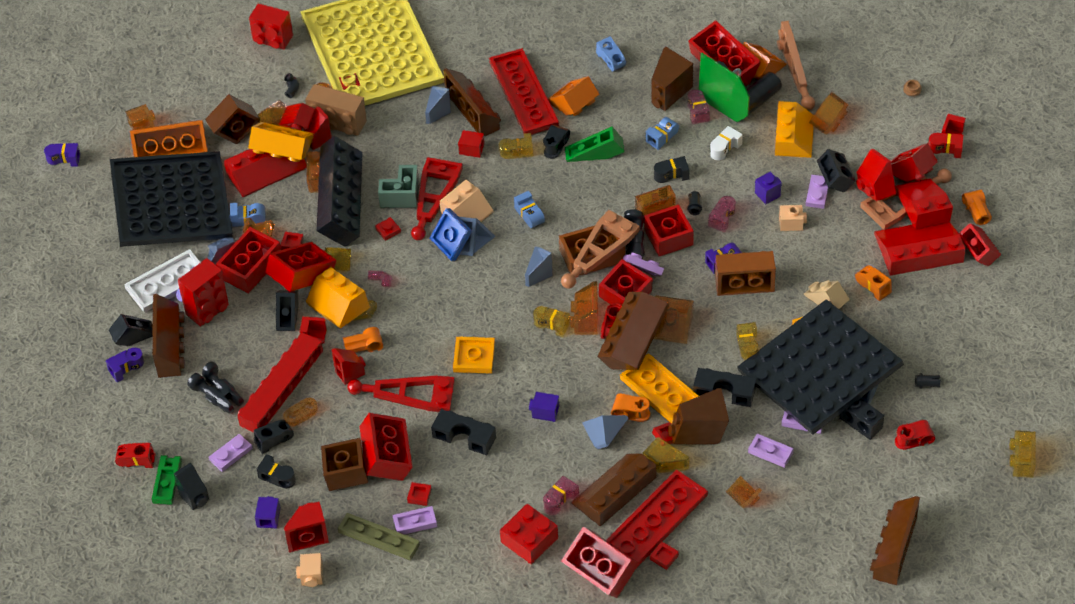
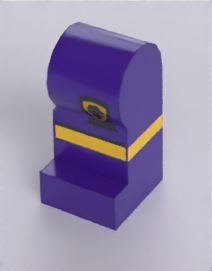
(62, 153)
(730, 248)
(125, 362)

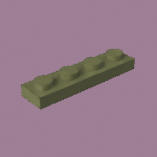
(378, 536)

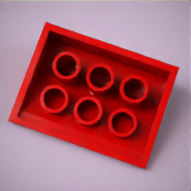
(920, 249)

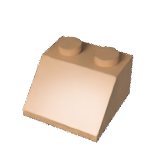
(467, 201)

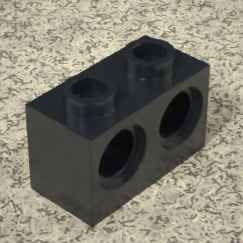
(836, 170)
(863, 418)

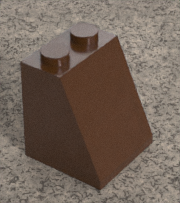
(670, 79)
(700, 420)

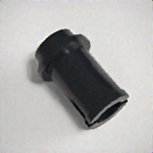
(694, 206)
(927, 380)

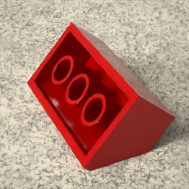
(724, 47)
(256, 171)

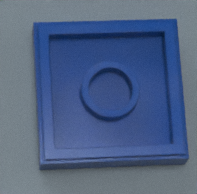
(450, 234)

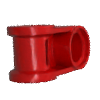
(610, 316)
(914, 434)

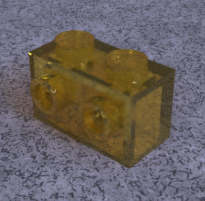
(1024, 453)

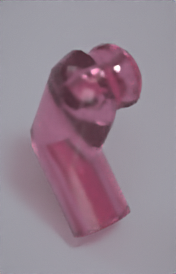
(380, 275)

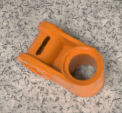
(631, 407)

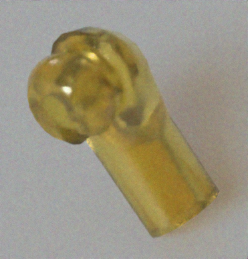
(368, 313)

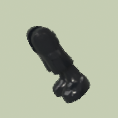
(636, 244)
(219, 392)

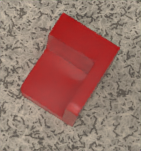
(954, 124)
(471, 143)
(314, 327)

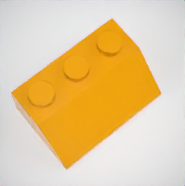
(793, 130)
(280, 141)
(337, 298)

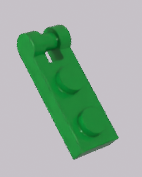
(165, 481)

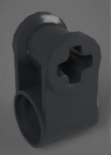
(555, 141)

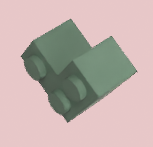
(400, 191)

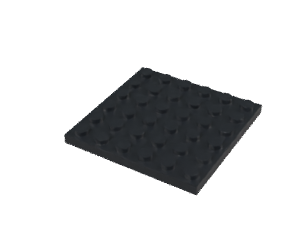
(170, 198)
(820, 366)

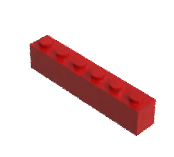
(280, 382)

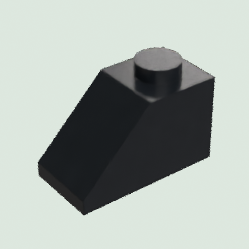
(286, 310)
(130, 330)
(191, 487)

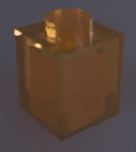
(140, 117)

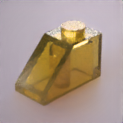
(666, 457)

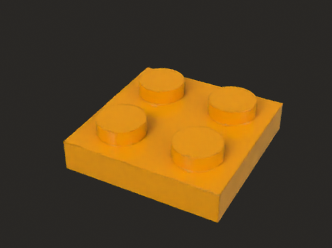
(474, 355)

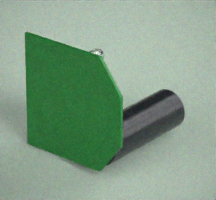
(727, 93)

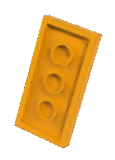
(658, 386)

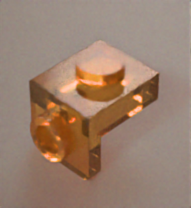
(265, 227)
(743, 492)

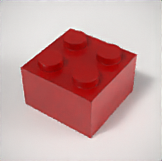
(271, 26)
(668, 230)
(621, 280)
(529, 533)

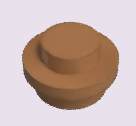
(912, 88)

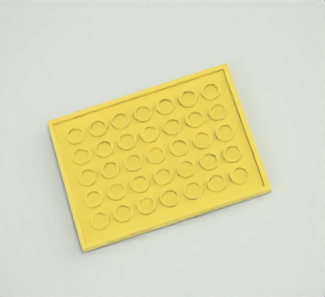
(377, 43)

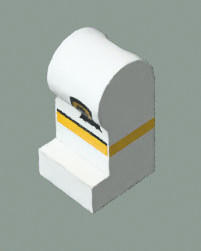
(724, 142)

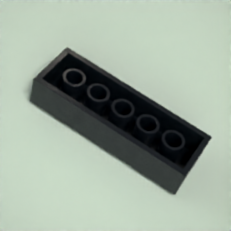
(339, 191)

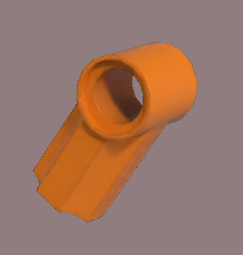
(976, 203)
(368, 340)

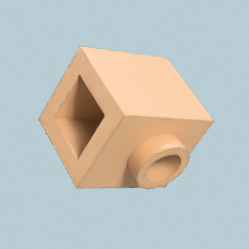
(792, 217)
(310, 569)

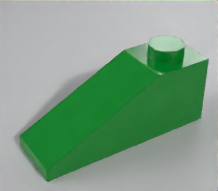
(596, 147)

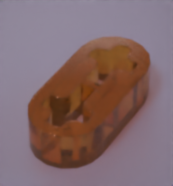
(301, 412)

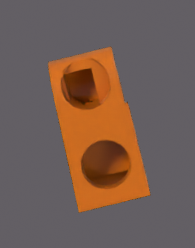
(874, 281)

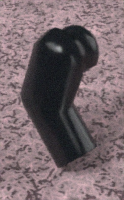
(293, 85)

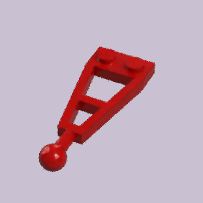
(437, 169)
(441, 394)

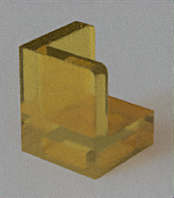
(343, 257)

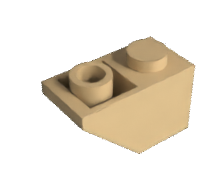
(827, 290)

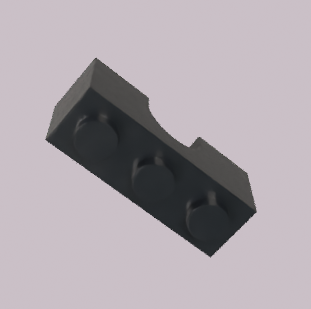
(740, 386)
(450, 424)

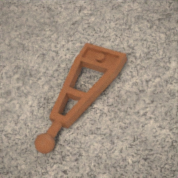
(788, 46)
(884, 215)
(613, 224)

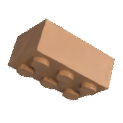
(344, 109)

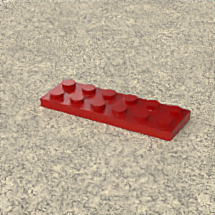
(523, 91)
(658, 516)

